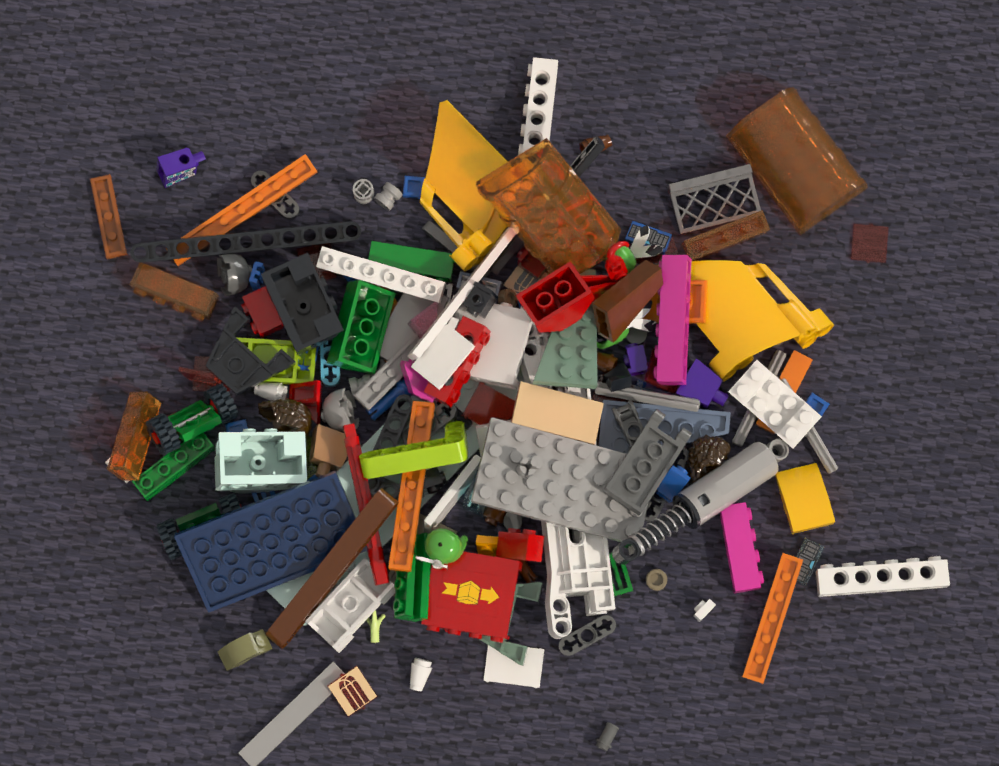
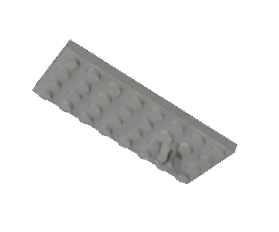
(552, 481)

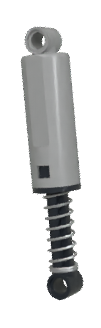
(708, 496)

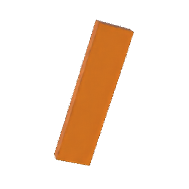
(794, 374)

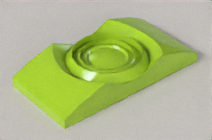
(266, 349)

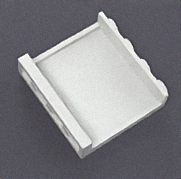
(504, 351)

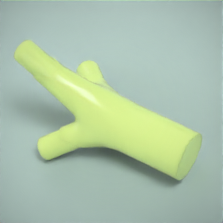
(374, 626)

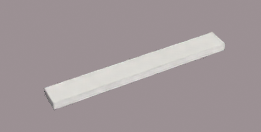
(461, 295)

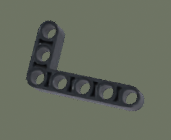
(395, 436)

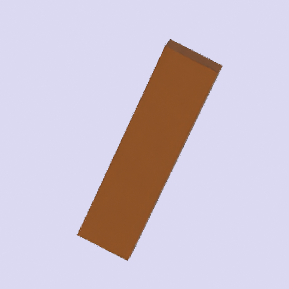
(108, 216)

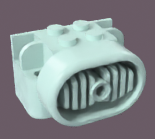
(260, 461)

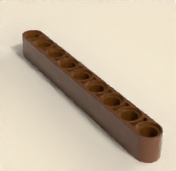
(332, 568)

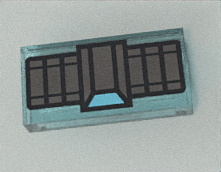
(810, 553)

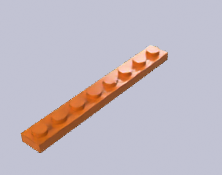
(250, 203)
(410, 492)

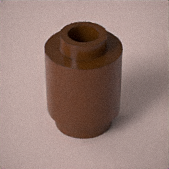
(494, 516)

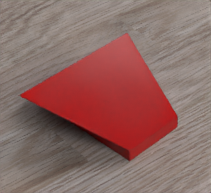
(310, 395)

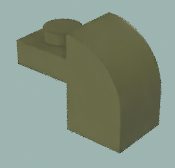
(244, 649)

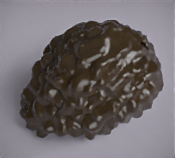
(287, 415)
(705, 456)

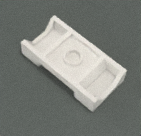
(775, 404)
(349, 606)

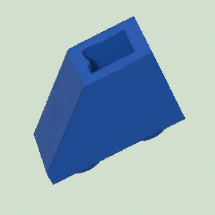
(672, 483)

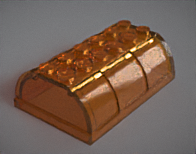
(796, 160)
(550, 209)

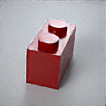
(263, 312)
(520, 546)

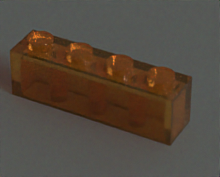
(726, 236)
(174, 291)
(132, 437)

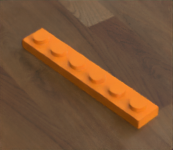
(772, 618)

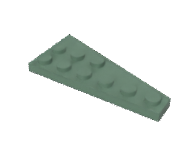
(571, 354)

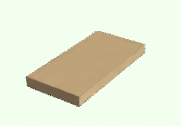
(557, 413)

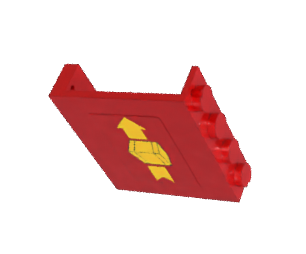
(473, 596)

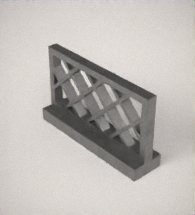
(709, 181)

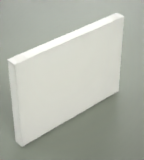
(443, 356)
(504, 670)

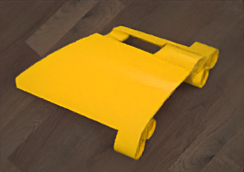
(456, 163)
(746, 318)

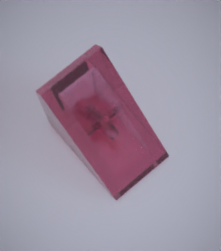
(424, 320)

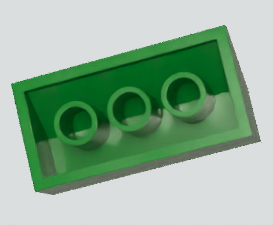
(364, 322)

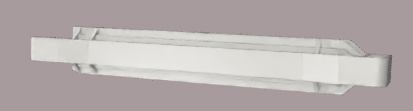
(571, 567)

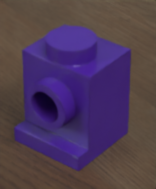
(635, 359)

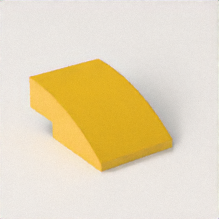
(805, 498)

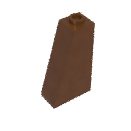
(626, 299)

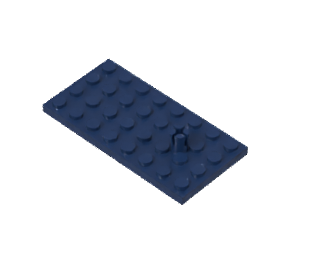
(266, 541)

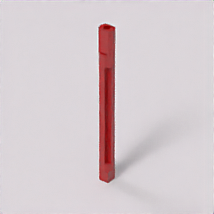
(363, 496)

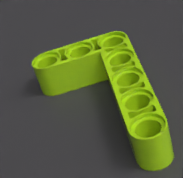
(418, 455)

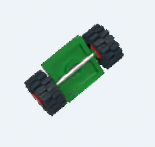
(192, 420)

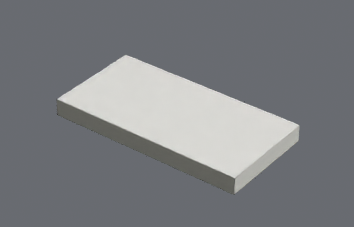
(451, 496)

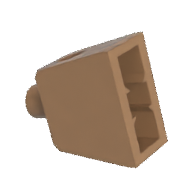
(327, 449)

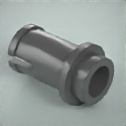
(607, 736)

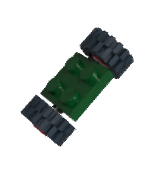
(169, 528)

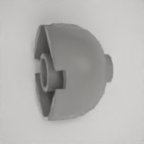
(339, 410)

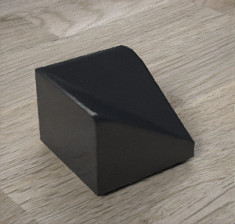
(618, 378)

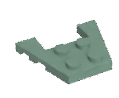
(512, 650)

